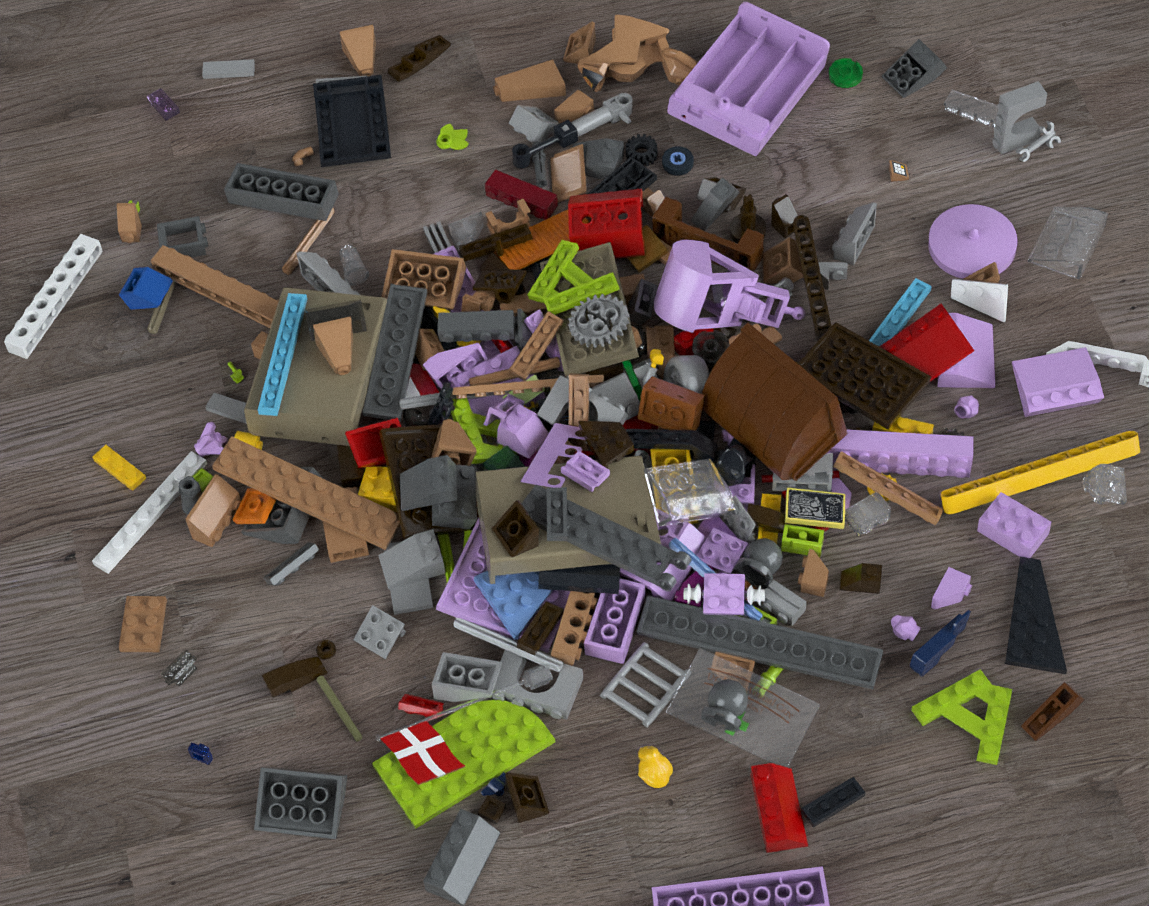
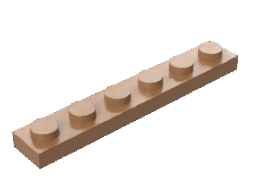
(888, 488)

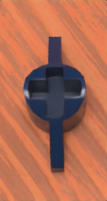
(495, 786)

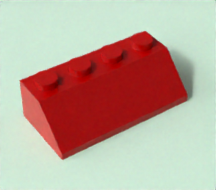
(778, 807)

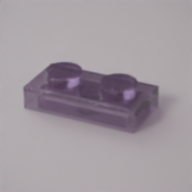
(163, 104)

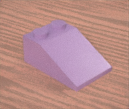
(453, 362)

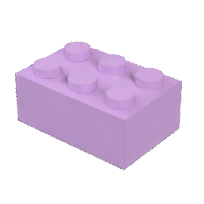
(1014, 526)

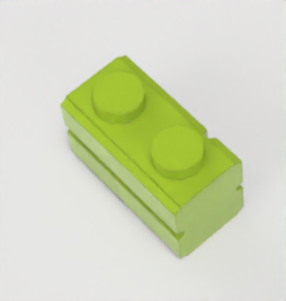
(801, 539)

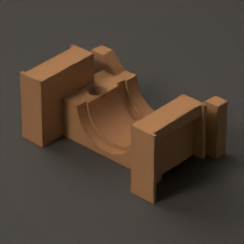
(496, 226)
(479, 301)

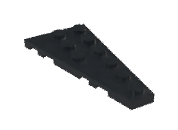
(1033, 630)

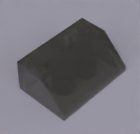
(337, 311)

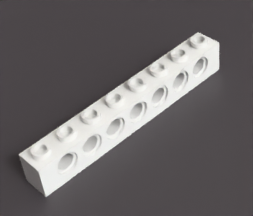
(53, 296)

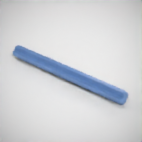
(699, 566)

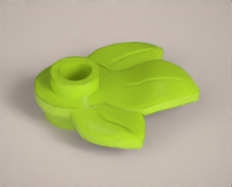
(452, 138)

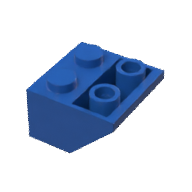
(145, 288)

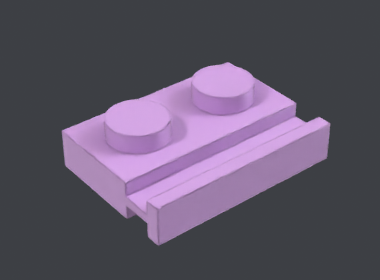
(585, 471)

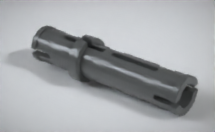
(539, 161)

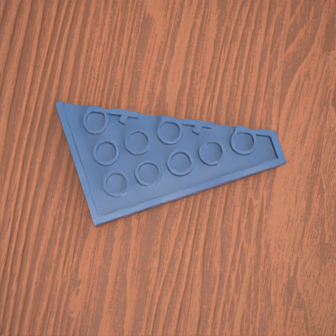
(513, 598)

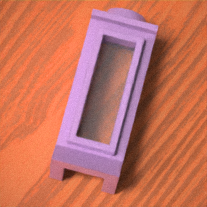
(503, 409)

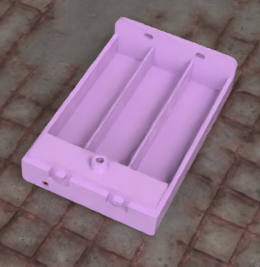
(750, 79)

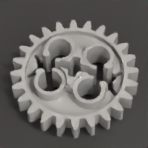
(596, 329)

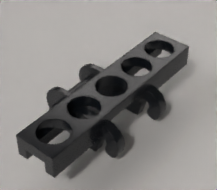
(444, 399)

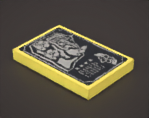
(815, 508)

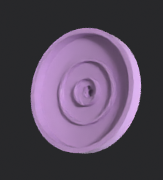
(970, 239)

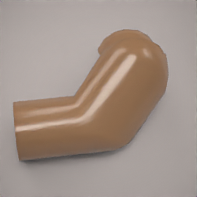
(297, 158)

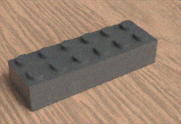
(281, 191)

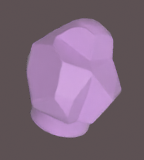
(966, 407)
(904, 627)

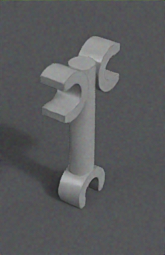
(1048, 137)

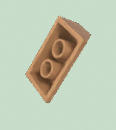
(213, 511)

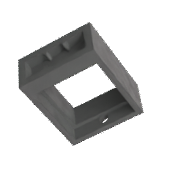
(181, 226)

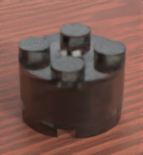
(710, 347)

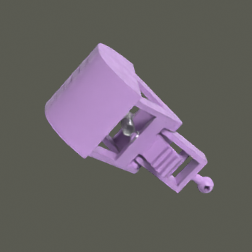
(736, 293)

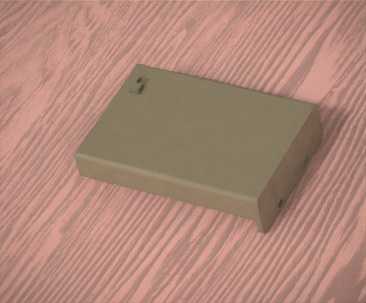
(315, 399)
(620, 498)

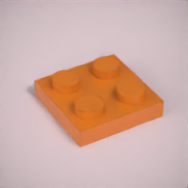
(254, 508)

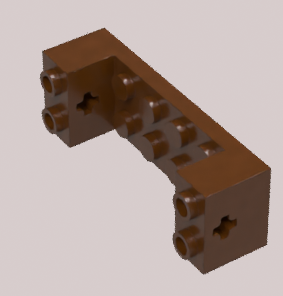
(669, 228)

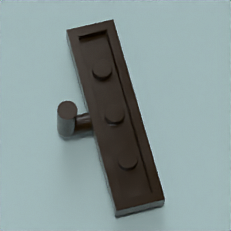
(495, 242)

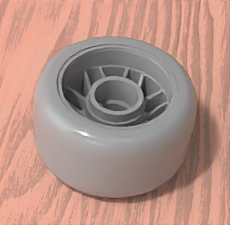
(687, 371)

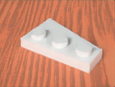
(982, 296)

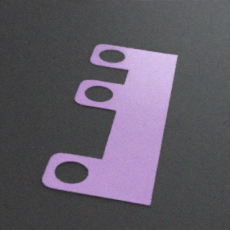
(551, 448)

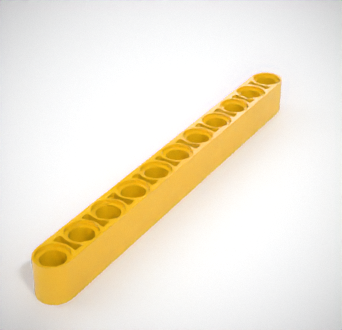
(1040, 472)

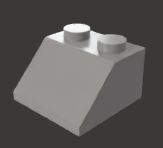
(532, 123)

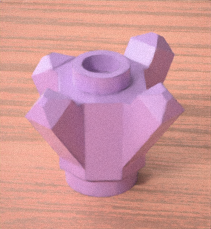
(210, 441)

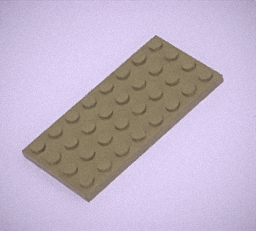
(580, 358)

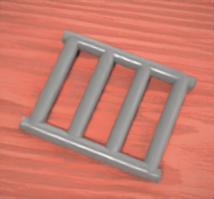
(632, 664)

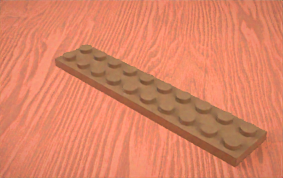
(307, 492)

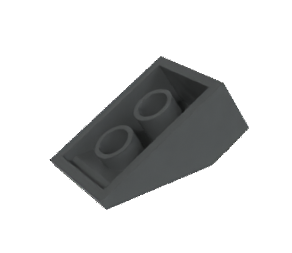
(602, 157)
(429, 483)

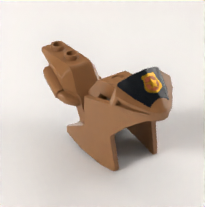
(632, 50)

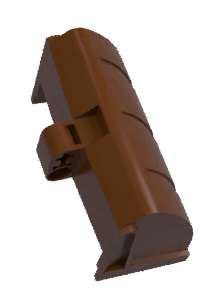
(772, 405)

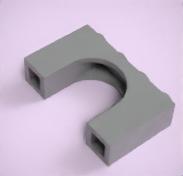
(1012, 105)
(558, 403)
(555, 701)

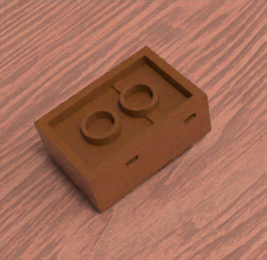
(670, 405)

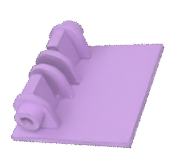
(722, 551)

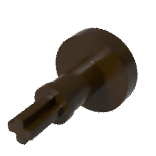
(747, 219)

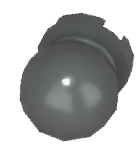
(760, 562)
(726, 703)

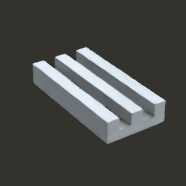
(433, 228)

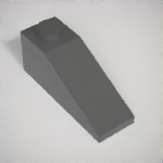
(714, 204)

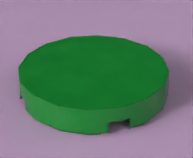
(845, 73)

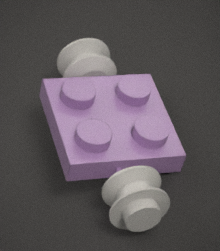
(724, 594)

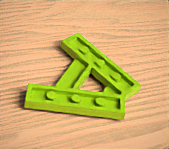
(561, 265)
(474, 426)
(949, 702)

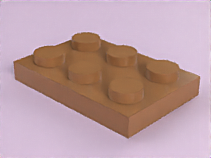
(142, 624)

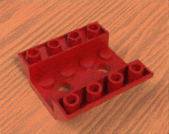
(605, 226)

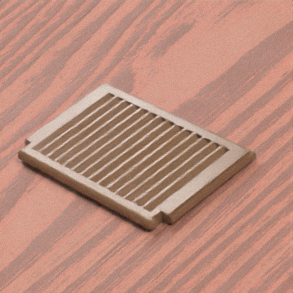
(568, 173)

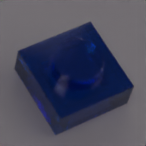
(200, 753)

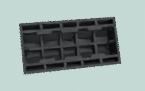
(627, 176)

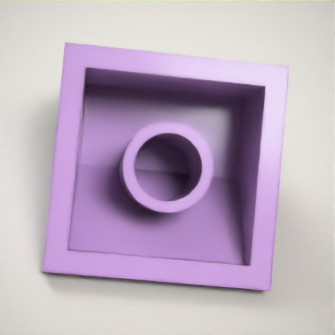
(522, 431)

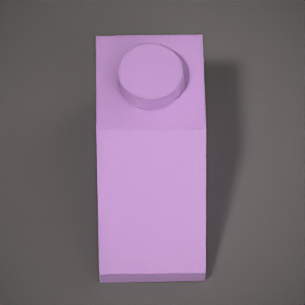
(951, 589)

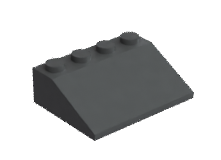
(283, 524)
(300, 802)

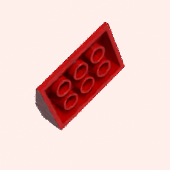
(930, 343)

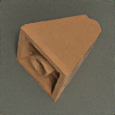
(359, 48)
(336, 343)
(454, 443)

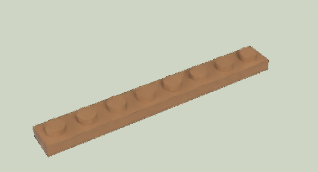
(517, 387)

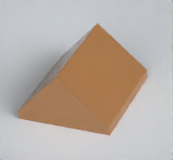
(580, 44)

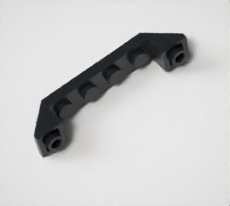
(674, 439)

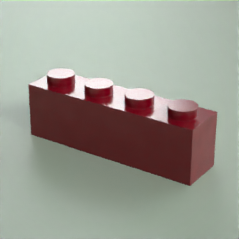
(511, 189)

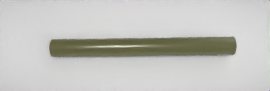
(339, 708)

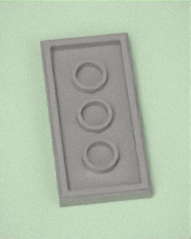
(411, 596)

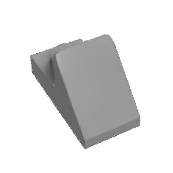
(832, 270)

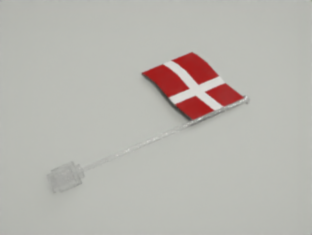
(422, 748)

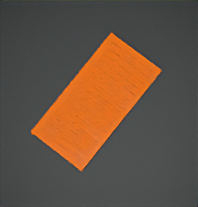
(545, 240)

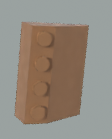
(436, 273)

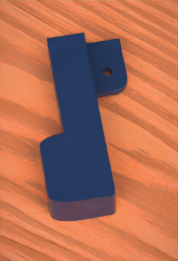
(931, 652)

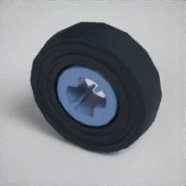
(677, 168)

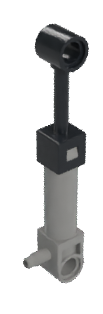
(567, 132)

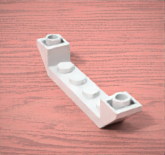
(1111, 358)

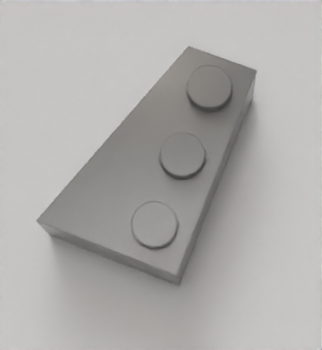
(816, 478)

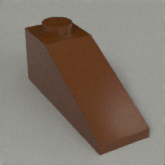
(1052, 711)

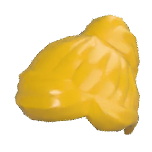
(654, 767)

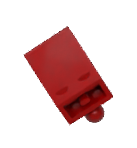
(367, 445)

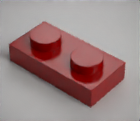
(418, 705)

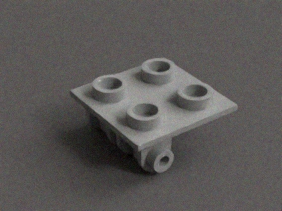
(740, 522)
(379, 632)

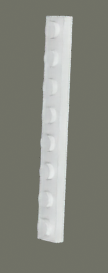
(147, 514)

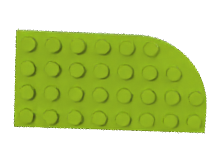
(486, 739)

